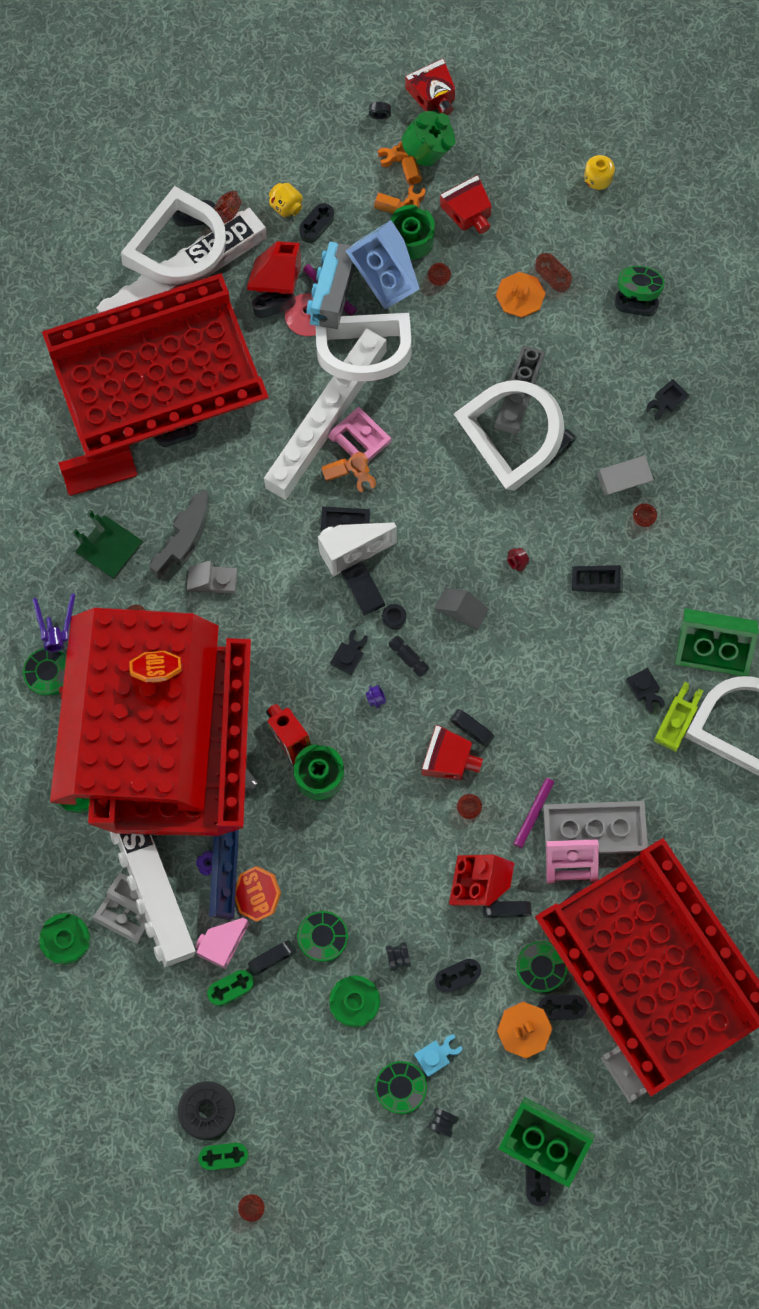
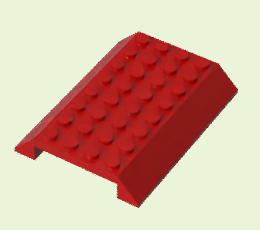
(153, 366)
(130, 734)
(225, 769)
(656, 966)

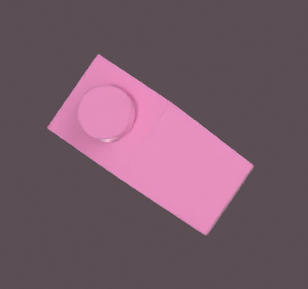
(221, 942)

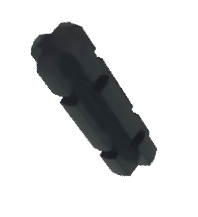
(408, 655)

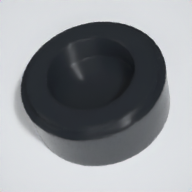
(379, 110)
(394, 616)

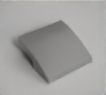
(121, 894)

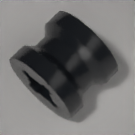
(398, 956)
(443, 1122)

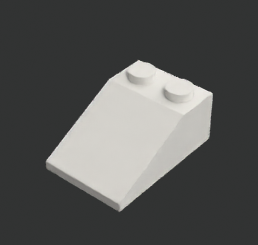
(354, 543)

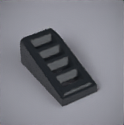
(608, 570)

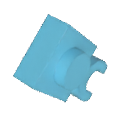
(433, 1056)

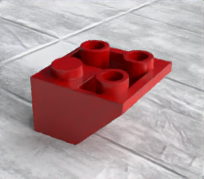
(276, 269)
(480, 879)

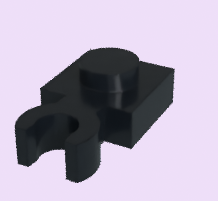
(668, 398)
(348, 656)
(644, 687)

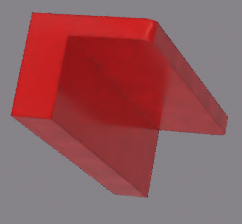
(91, 473)

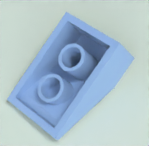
(385, 264)

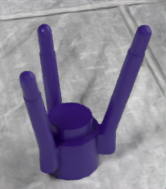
(52, 636)

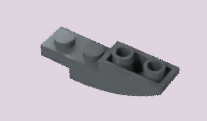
(516, 405)
(189, 529)

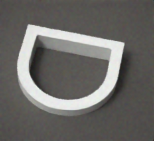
(186, 203)
(353, 327)
(468, 416)
(713, 743)

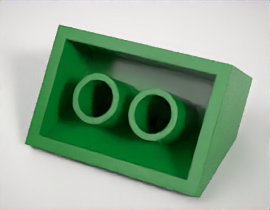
(716, 642)
(546, 1142)

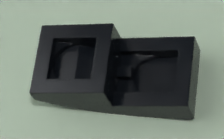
(363, 588)

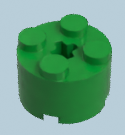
(428, 137)
(416, 229)
(324, 759)

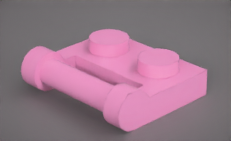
(364, 431)
(572, 855)

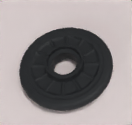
(221, 1118)

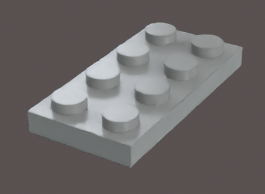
(616, 825)

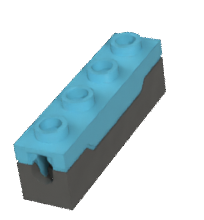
(332, 286)

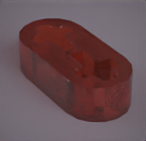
(228, 206)
(556, 268)

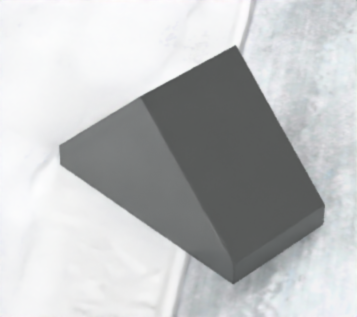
(462, 607)

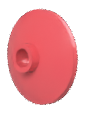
(298, 320)

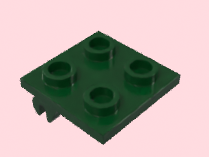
(107, 546)

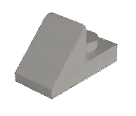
(207, 578)

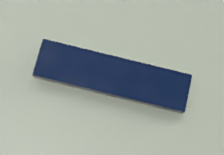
(224, 876)

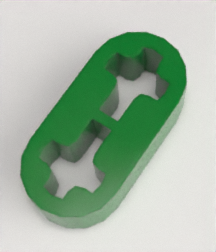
(227, 982)
(223, 1163)

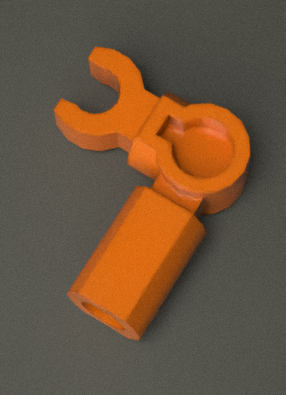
(408, 163)
(390, 204)
(357, 463)

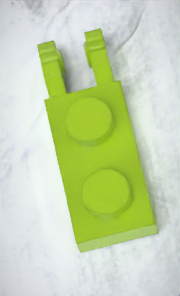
(677, 719)

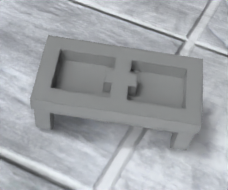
(624, 475)
(623, 1074)

